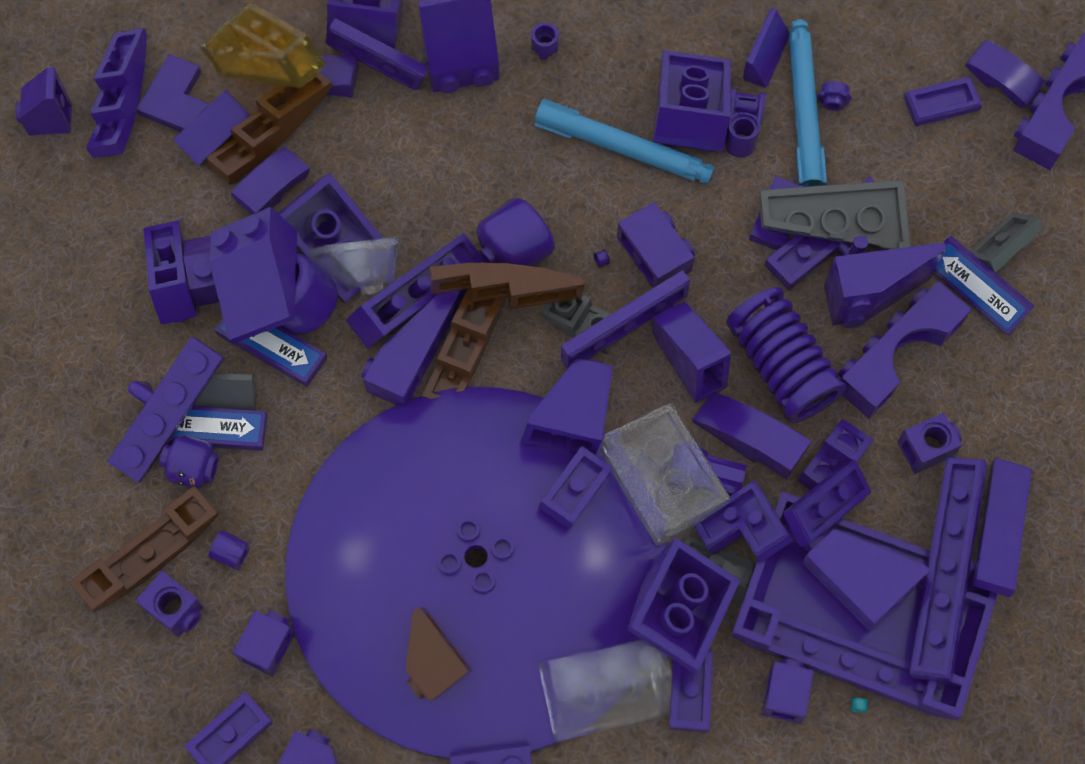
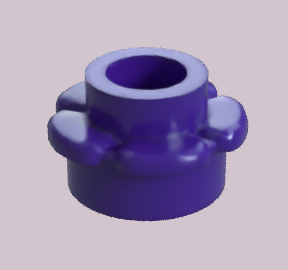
(834, 95)

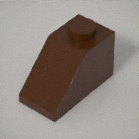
(432, 658)

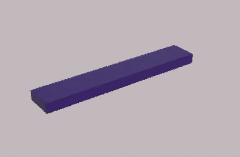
(949, 570)

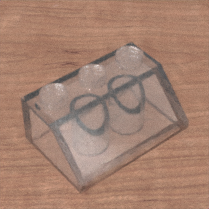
(663, 473)
(606, 688)

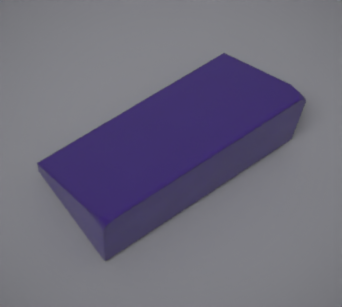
(766, 50)

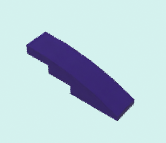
(120, 90)

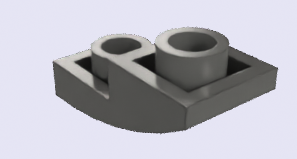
(575, 316)

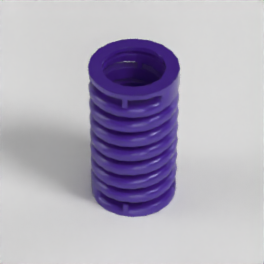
(785, 354)

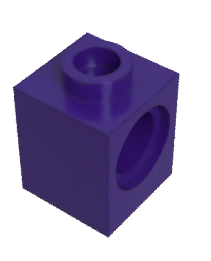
(919, 453)
(160, 593)
(264, 641)
(787, 691)

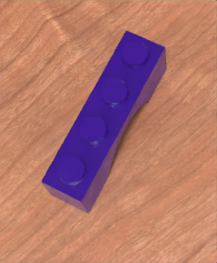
(1049, 128)
(931, 319)

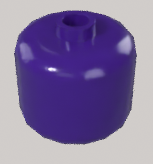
(515, 235)
(314, 297)

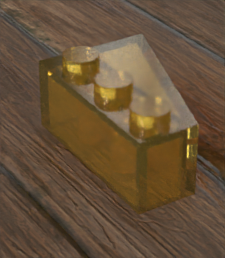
(262, 49)

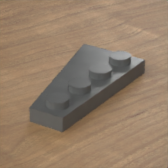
(840, 212)

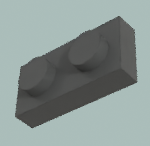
(1007, 240)

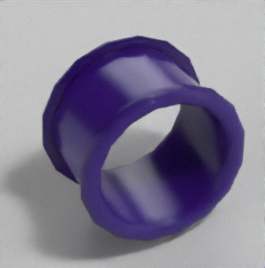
(601, 258)

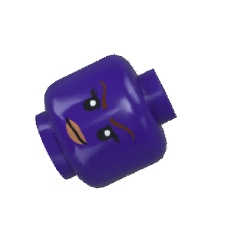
(189, 462)

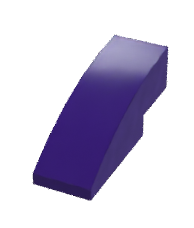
(752, 433)

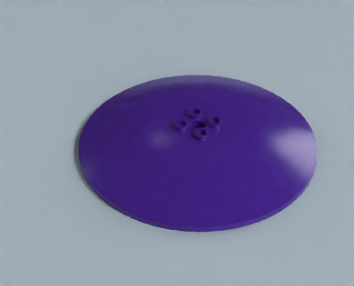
(392, 535)

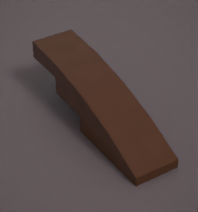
(262, 132)
(520, 283)
(464, 344)

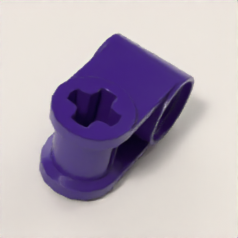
(745, 119)

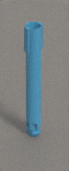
(569, 123)
(809, 154)

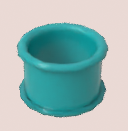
(859, 705)

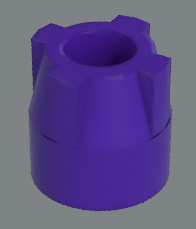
(544, 40)
(228, 550)

